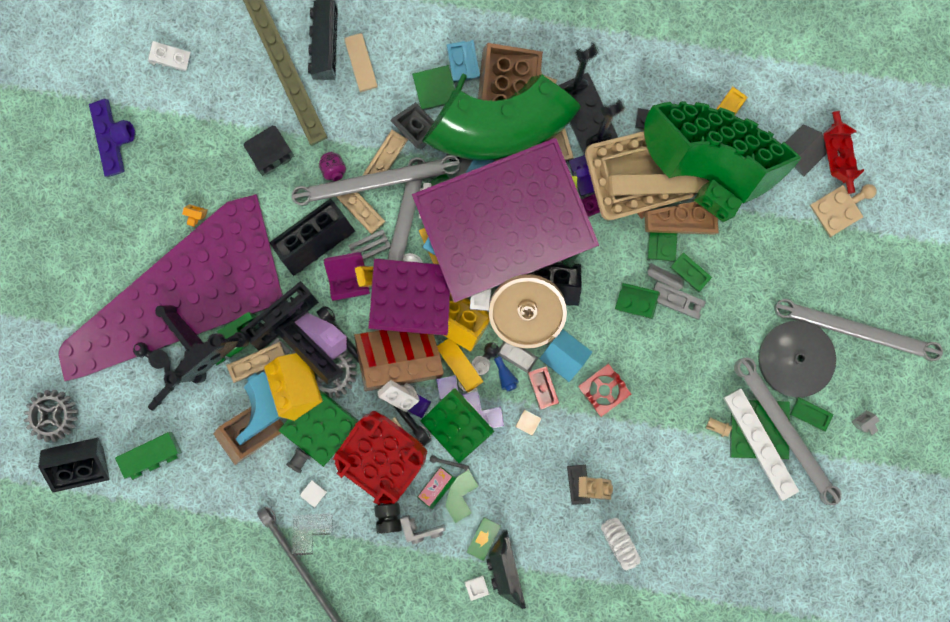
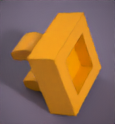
(195, 214)

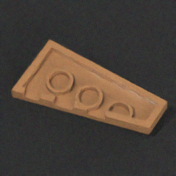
(683, 218)

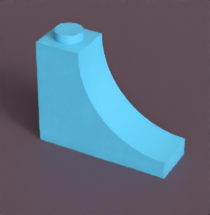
(262, 407)

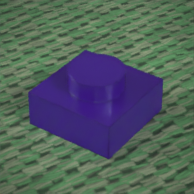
(420, 408)

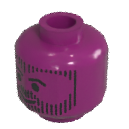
(332, 166)

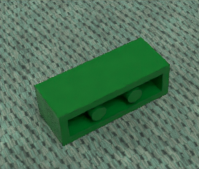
(148, 456)

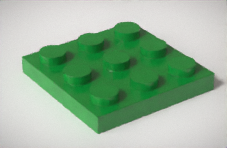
(457, 425)
(320, 430)
(740, 447)

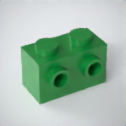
(718, 201)

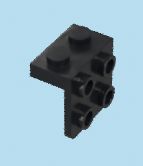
(268, 150)

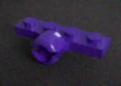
(110, 136)

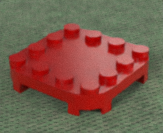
(380, 458)

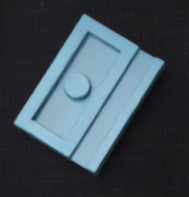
(463, 60)

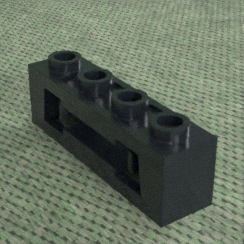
(279, 314)

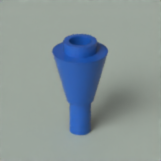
(507, 379)

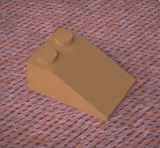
(229, 431)

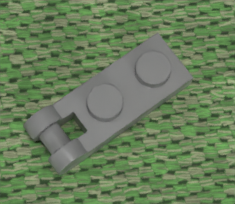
(679, 300)

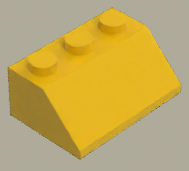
(466, 325)
(292, 386)

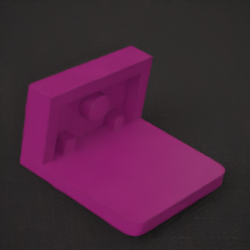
(343, 276)

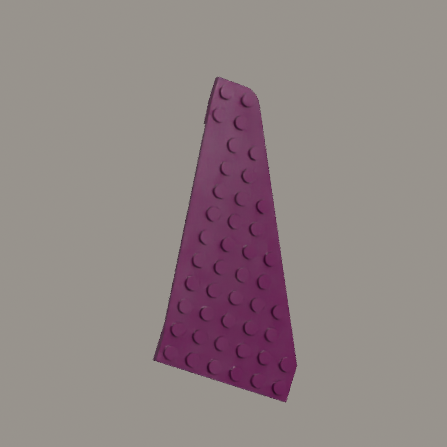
(208, 277)

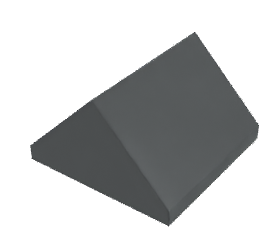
(413, 124)
(809, 146)

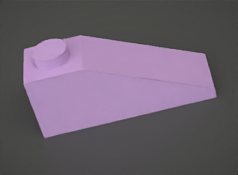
(324, 334)

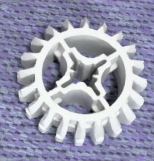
(620, 543)

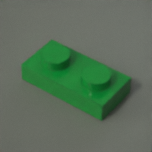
(691, 272)

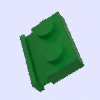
(662, 246)
(637, 301)

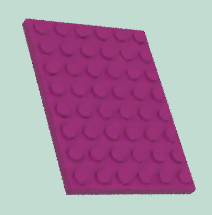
(505, 220)

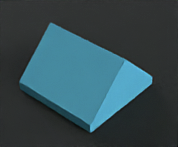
(565, 355)

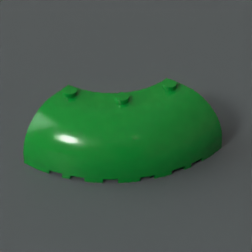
(503, 127)
(716, 147)

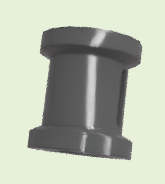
(298, 460)

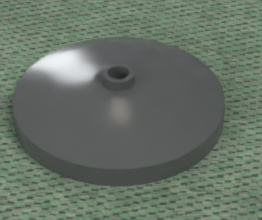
(780, 363)

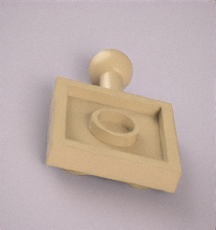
(839, 210)

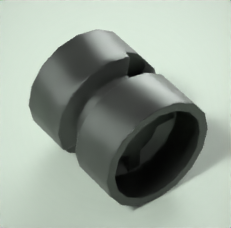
(387, 518)

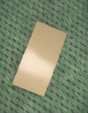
(595, 488)

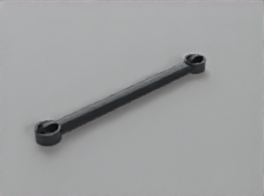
(420, 434)

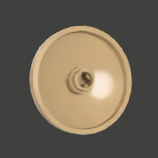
(527, 311)

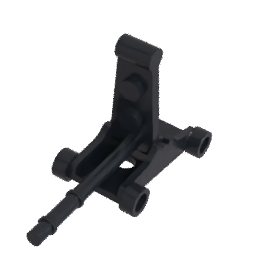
(198, 355)

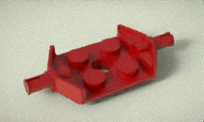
(839, 140)

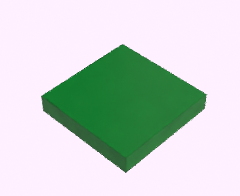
(433, 86)

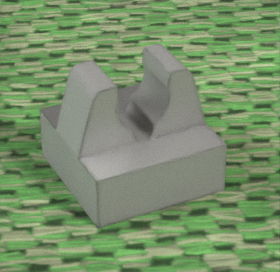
(866, 422)

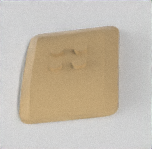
(624, 157)

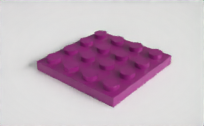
(409, 297)

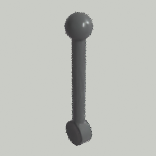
(433, 459)

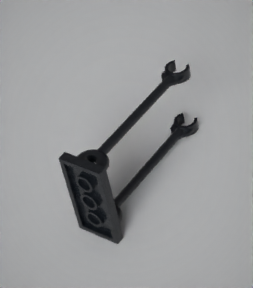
(594, 119)

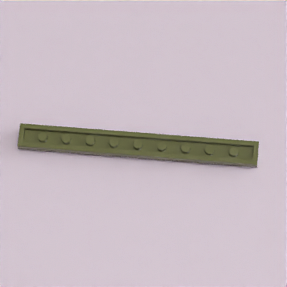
(286, 71)

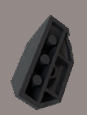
(505, 571)

